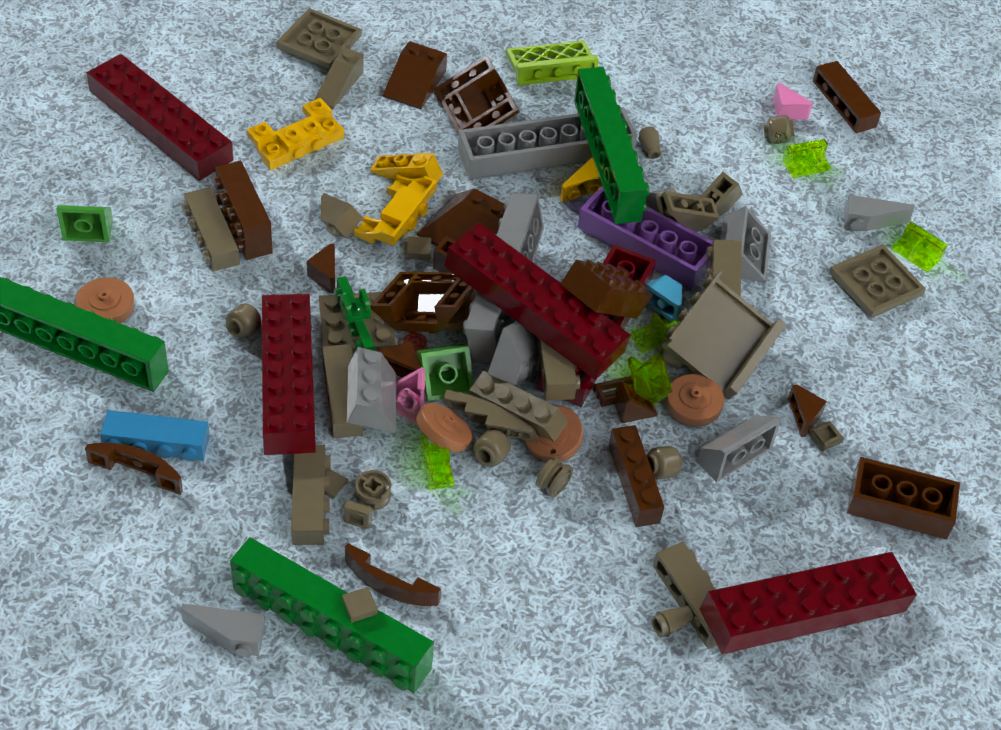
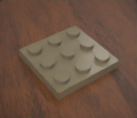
(318, 38)
(877, 281)
(335, 328)

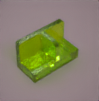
(806, 158)
(920, 247)
(651, 336)
(650, 378)
(436, 465)

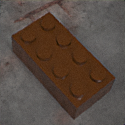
(243, 210)
(606, 288)
(904, 498)

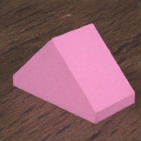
(791, 103)

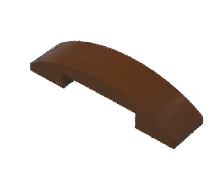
(107, 454)
(420, 593)

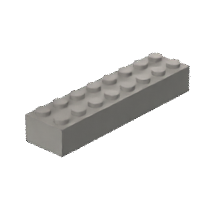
(527, 145)
(521, 229)

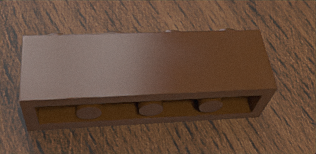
(846, 97)
(636, 476)

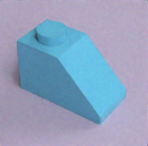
(666, 297)

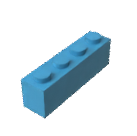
(157, 434)

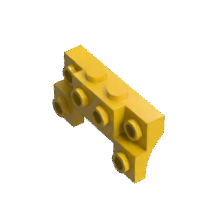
(297, 138)
(402, 211)

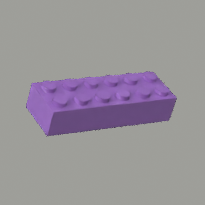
(675, 248)

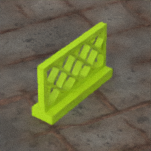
(547, 69)

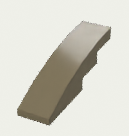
(491, 415)

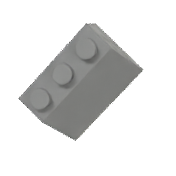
(755, 238)
(515, 355)
(371, 391)
(738, 446)

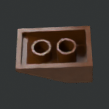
(416, 75)

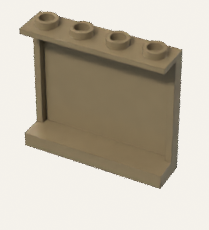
(721, 336)

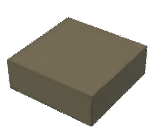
(418, 248)
(826, 436)
(337, 482)
(357, 514)
(359, 604)

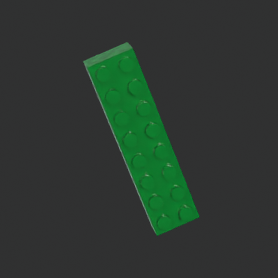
(610, 145)
(82, 335)
(318, 608)

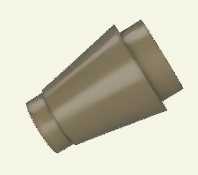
(650, 141)
(671, 620)

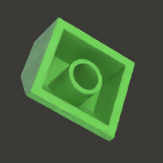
(85, 223)
(446, 370)

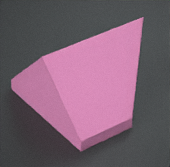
(410, 394)

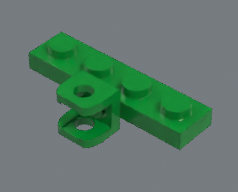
(354, 312)

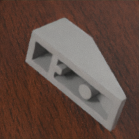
(872, 213)
(232, 629)

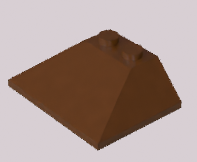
(476, 97)
(462, 214)
(421, 301)

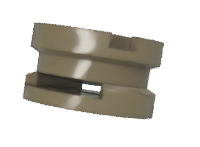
(554, 476)
(373, 488)

